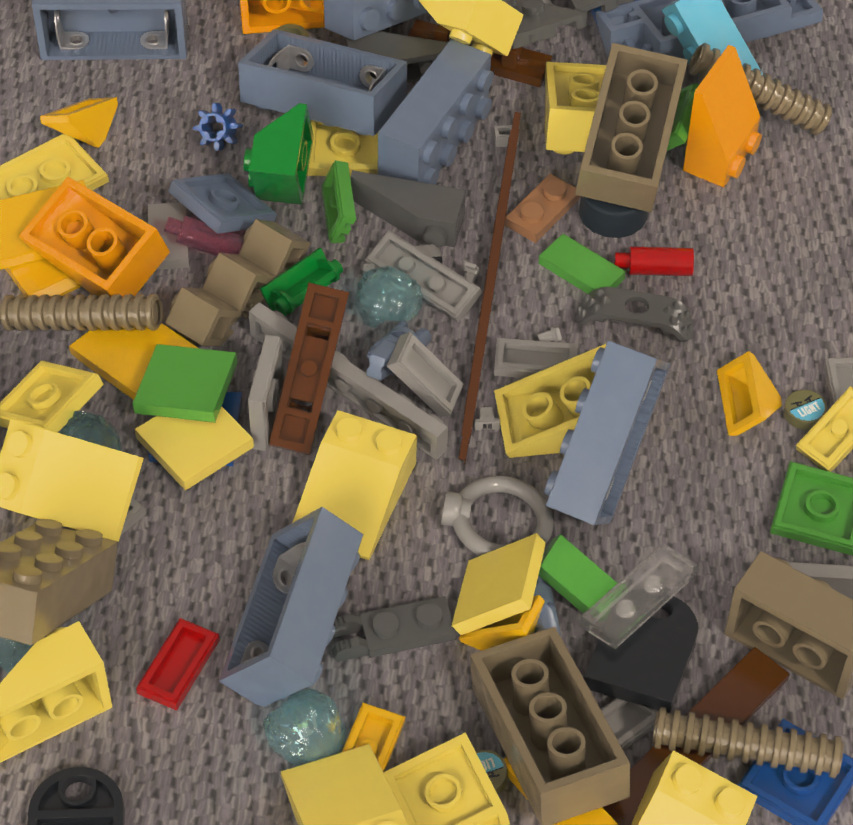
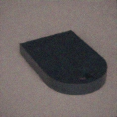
(649, 662)
(100, 807)

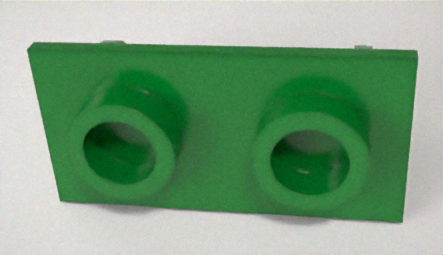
(290, 287)

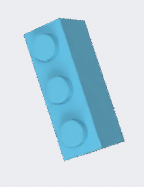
(705, 22)

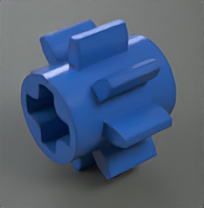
(229, 126)

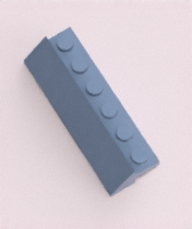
(643, 23)

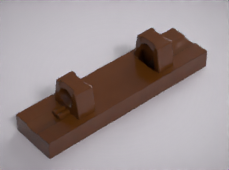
(519, 65)
(309, 368)

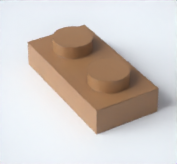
(542, 208)

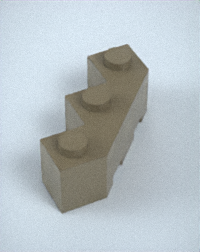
(235, 283)

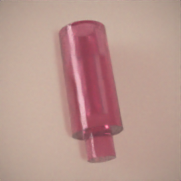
(202, 238)

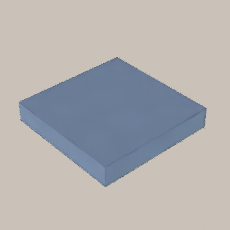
(221, 202)

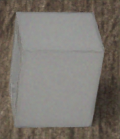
(501, 135)

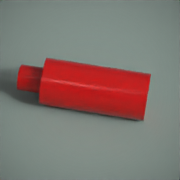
(657, 261)

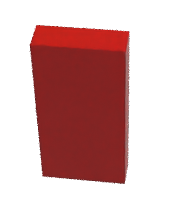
(178, 664)

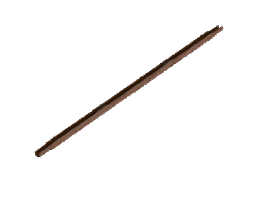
(481, 335)

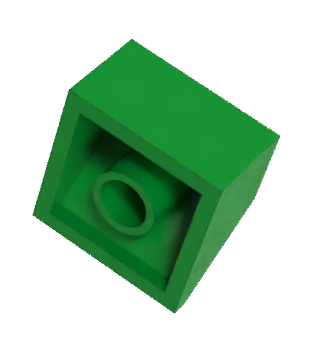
(281, 157)

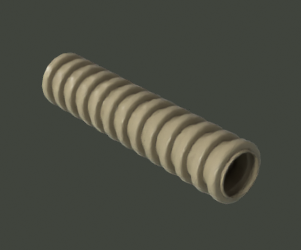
(771, 93)
(81, 312)
(748, 742)

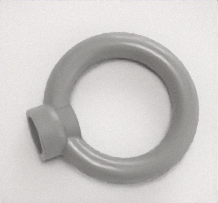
(458, 508)

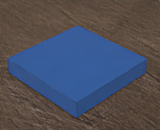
(797, 795)

